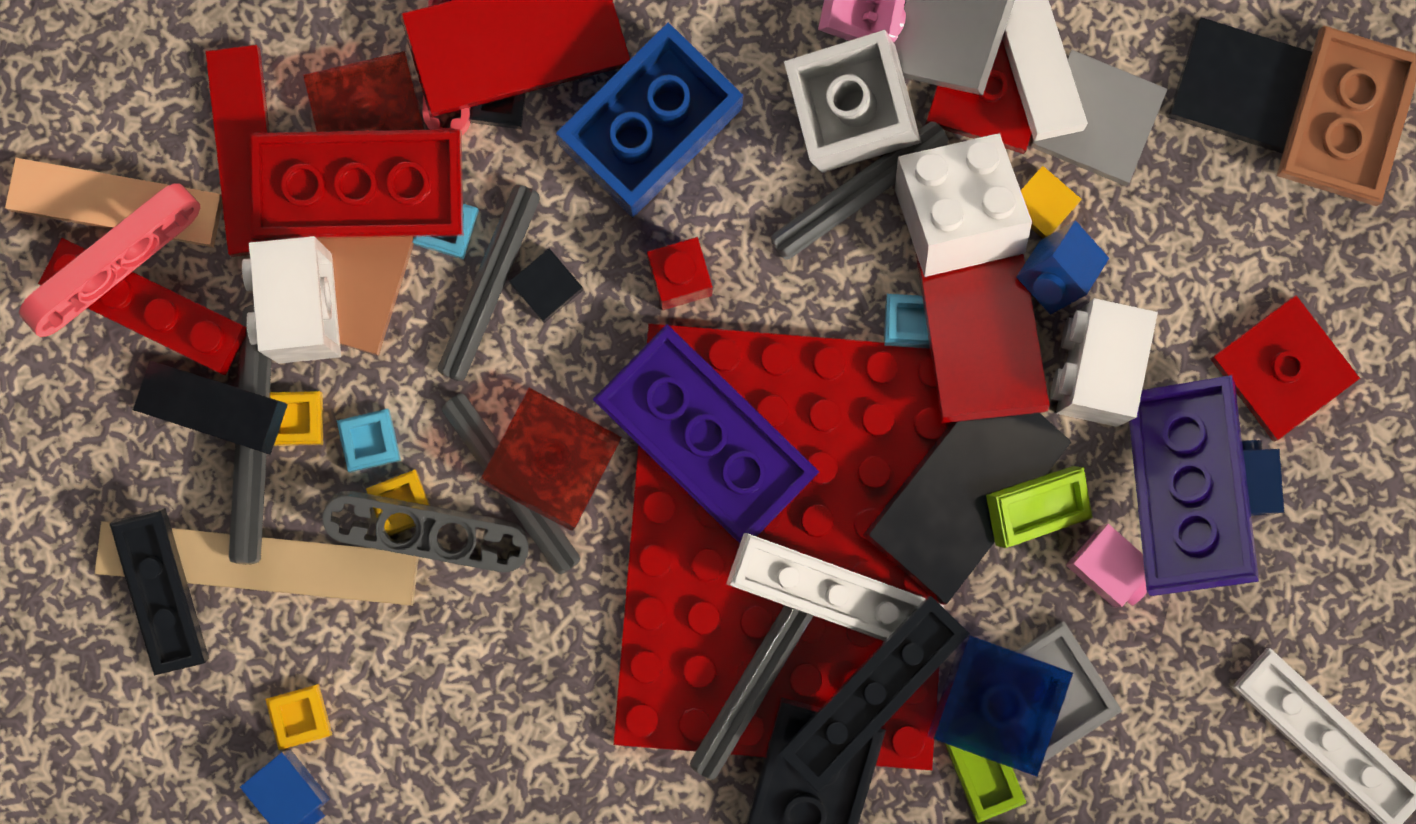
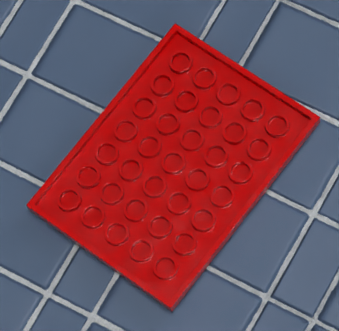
(687, 636)

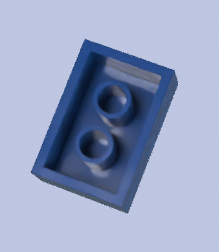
(650, 119)

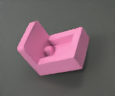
(862, 17)

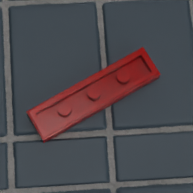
(237, 110)

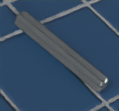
(850, 196)
(489, 283)
(483, 445)
(749, 692)

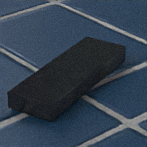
(210, 407)
(159, 591)

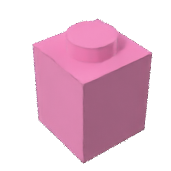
(1111, 567)

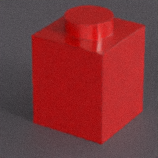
(680, 273)

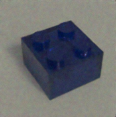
(1000, 705)

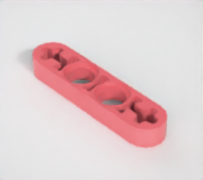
(109, 260)

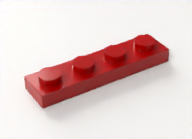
(161, 315)

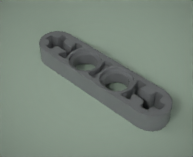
(424, 540)

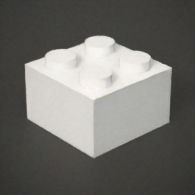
(852, 101)
(962, 204)
(292, 300)
(1104, 362)

